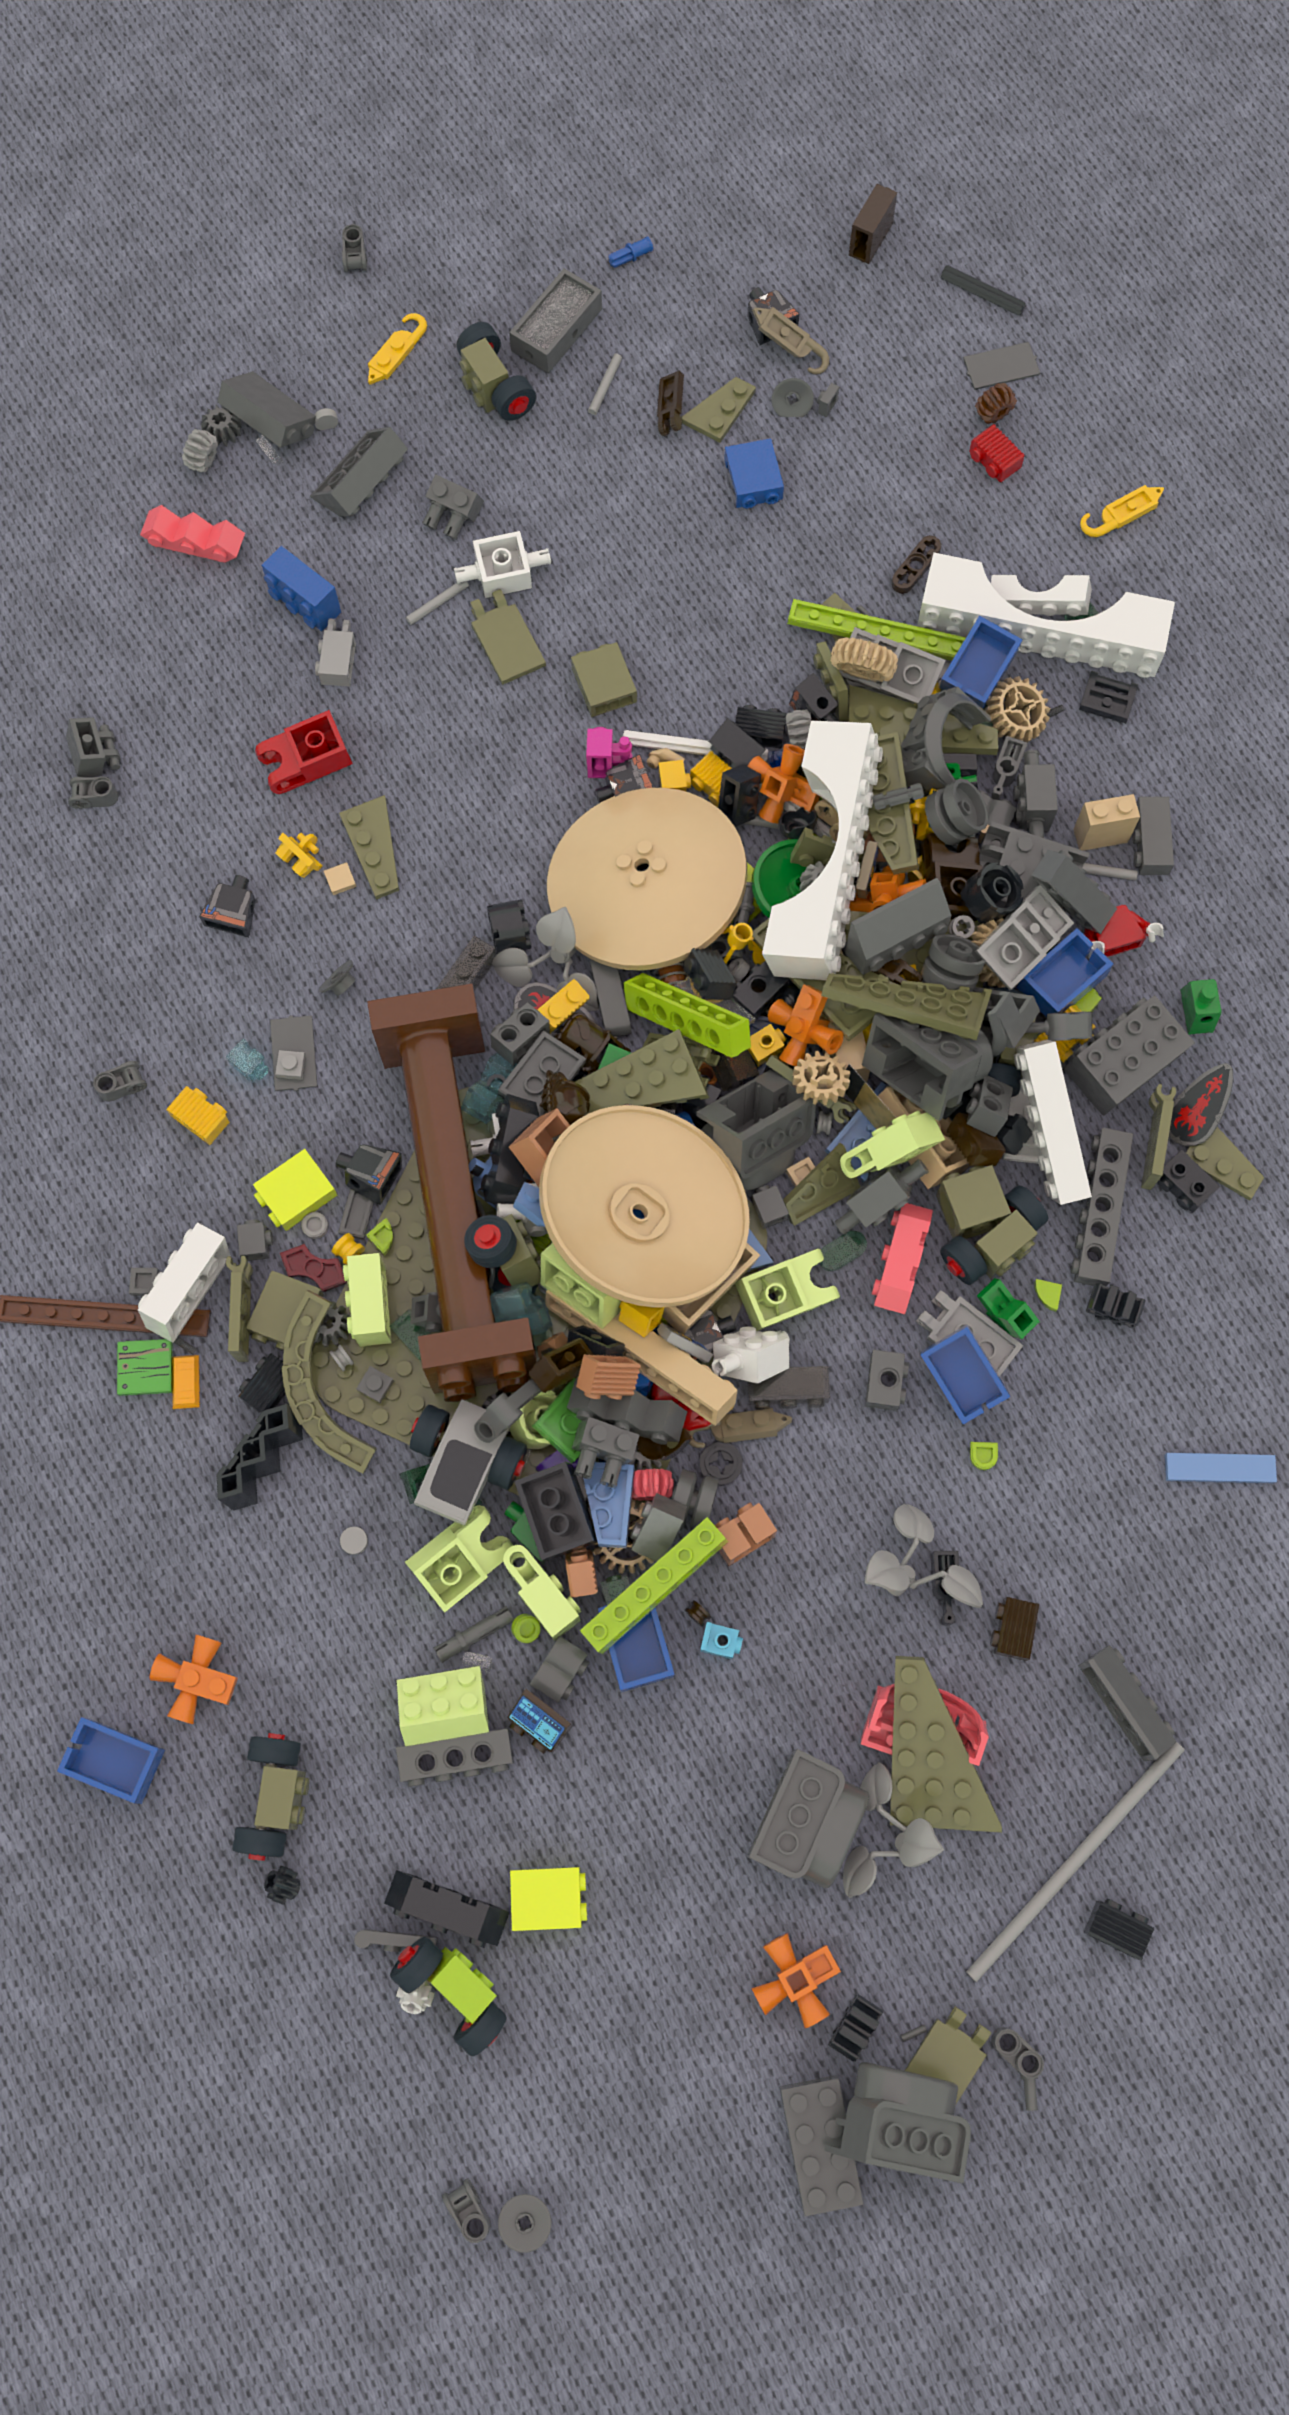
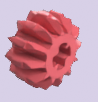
(652, 1481)

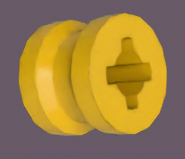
(347, 1247)

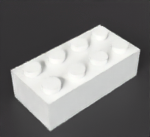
(184, 1282)

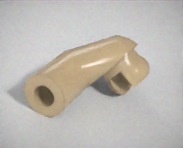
(662, 755)

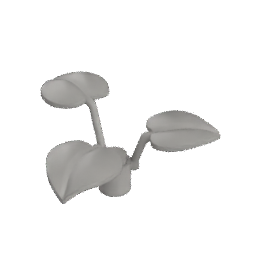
(552, 930)
(897, 1577)
(915, 1844)

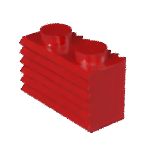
(996, 453)

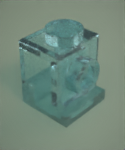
(247, 1062)

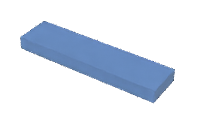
(1220, 1468)

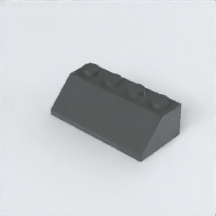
(360, 471)
(898, 927)
(1128, 1704)

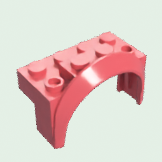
(879, 1723)

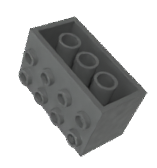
(1127, 1054)

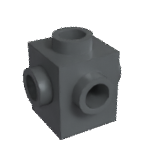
(426, 1312)

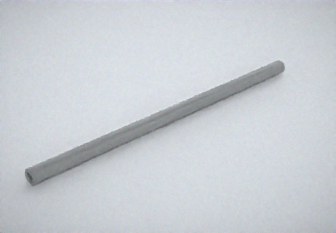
(1074, 1862)

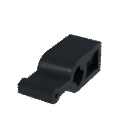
(941, 1562)

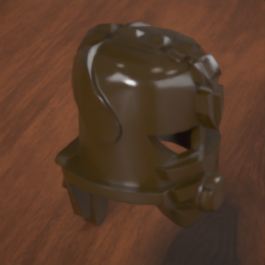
(587, 1040)
(565, 1095)

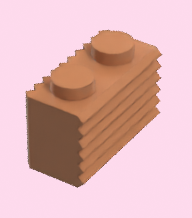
(608, 1376)
(581, 1573)

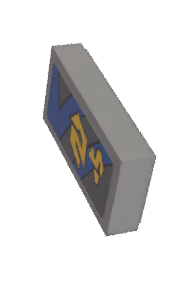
(684, 1342)

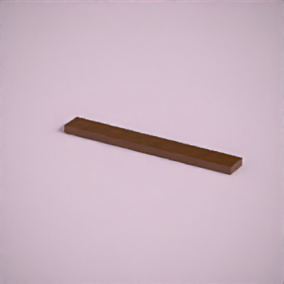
(88, 1315)

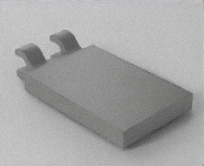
(995, 1342)

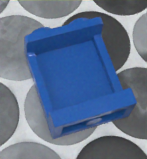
(754, 473)

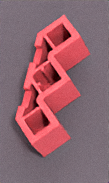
(192, 535)
(902, 1258)

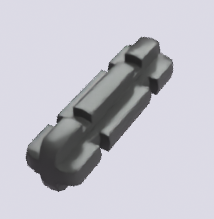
(898, 796)

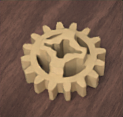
(821, 1078)

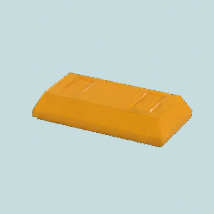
(185, 1381)

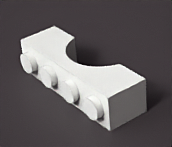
(1066, 598)

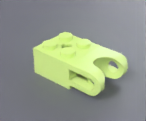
(894, 1144)
(792, 1289)
(462, 1554)
(542, 1593)

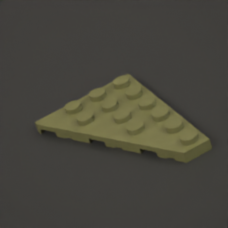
(931, 1760)

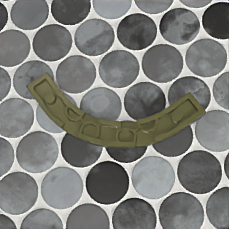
(301, 1390)

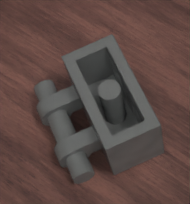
(86, 747)

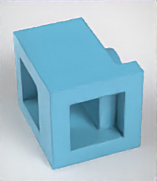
(710, 1643)

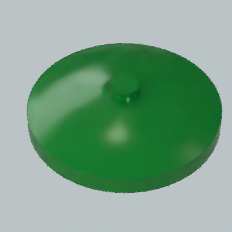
(775, 877)

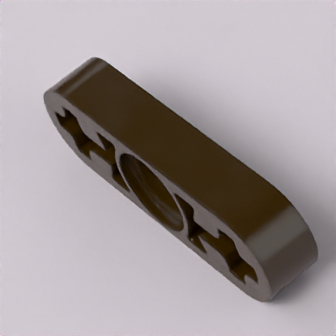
(916, 555)

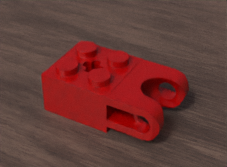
(305, 753)

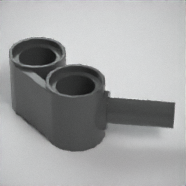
(1064, 1026)
(1014, 2056)

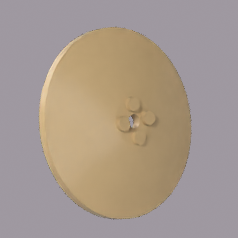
(657, 913)
(672, 1174)

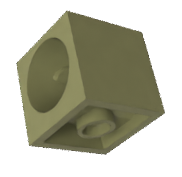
(972, 1202)

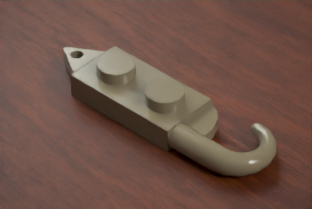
(790, 336)
(745, 1426)

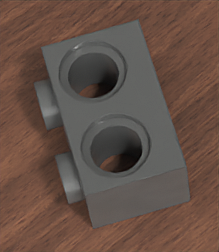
(522, 1035)
(989, 1105)

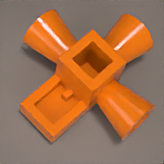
(783, 784)
(884, 889)
(805, 1025)
(194, 1679)
(797, 1979)

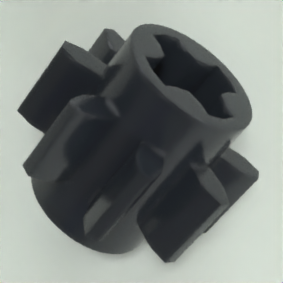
(282, 1885)

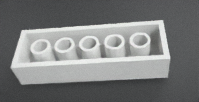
(1053, 1122)

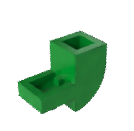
(1005, 1311)

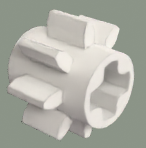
(416, 2000)

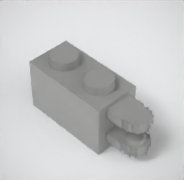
(337, 655)

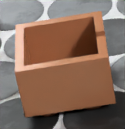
(536, 1141)
(745, 1532)

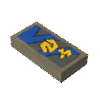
(867, 869)

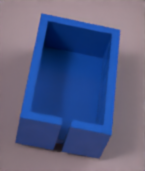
(300, 589)
(981, 661)
(1065, 974)
(965, 1374)
(641, 1654)
(111, 1760)

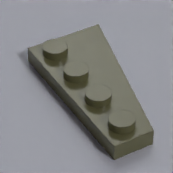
(372, 841)

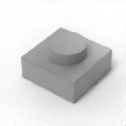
(290, 1065)

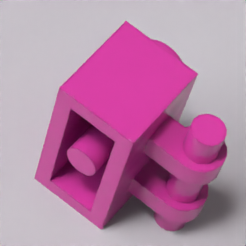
(603, 753)

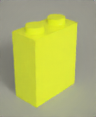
(294, 1190)
(547, 1898)

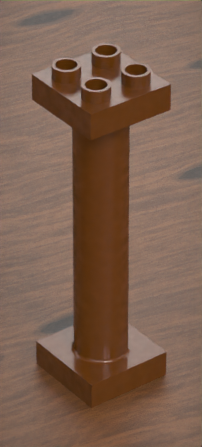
(423, 1036)

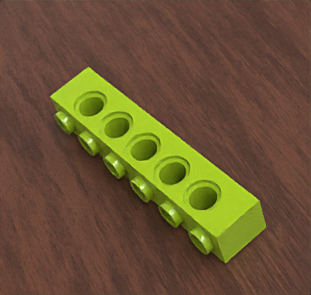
(692, 1015)
(654, 1586)

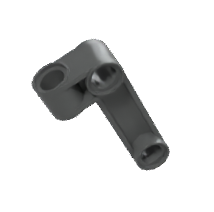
(504, 1412)

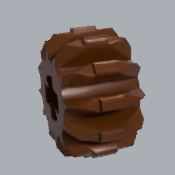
(996, 403)

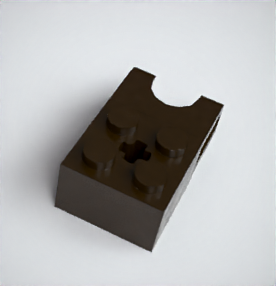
(951, 869)

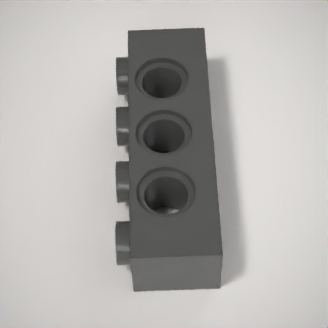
(410, 1757)

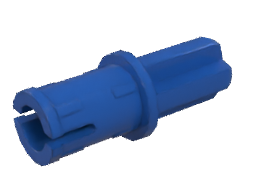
(630, 252)

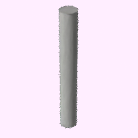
(605, 383)
(436, 602)

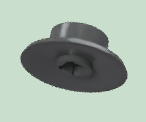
(797, 407)
(339, 980)
(510, 2228)

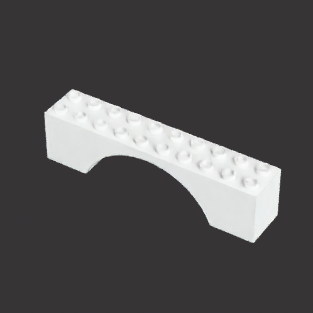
(1123, 637)
(809, 928)

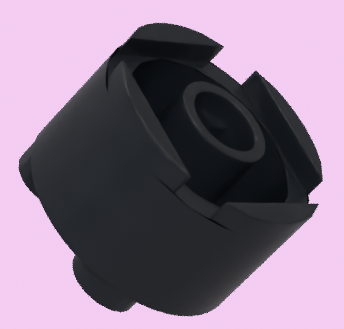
(986, 890)
(509, 925)

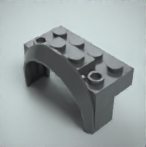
(923, 742)
(1009, 1018)

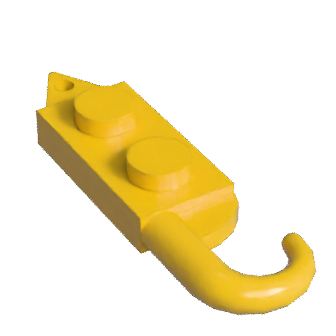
(395, 350)
(1124, 510)

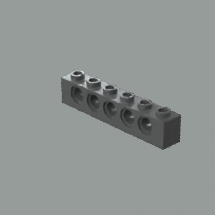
(1117, 1145)

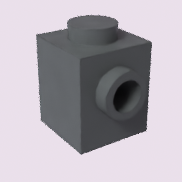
(769, 1206)
(254, 1240)

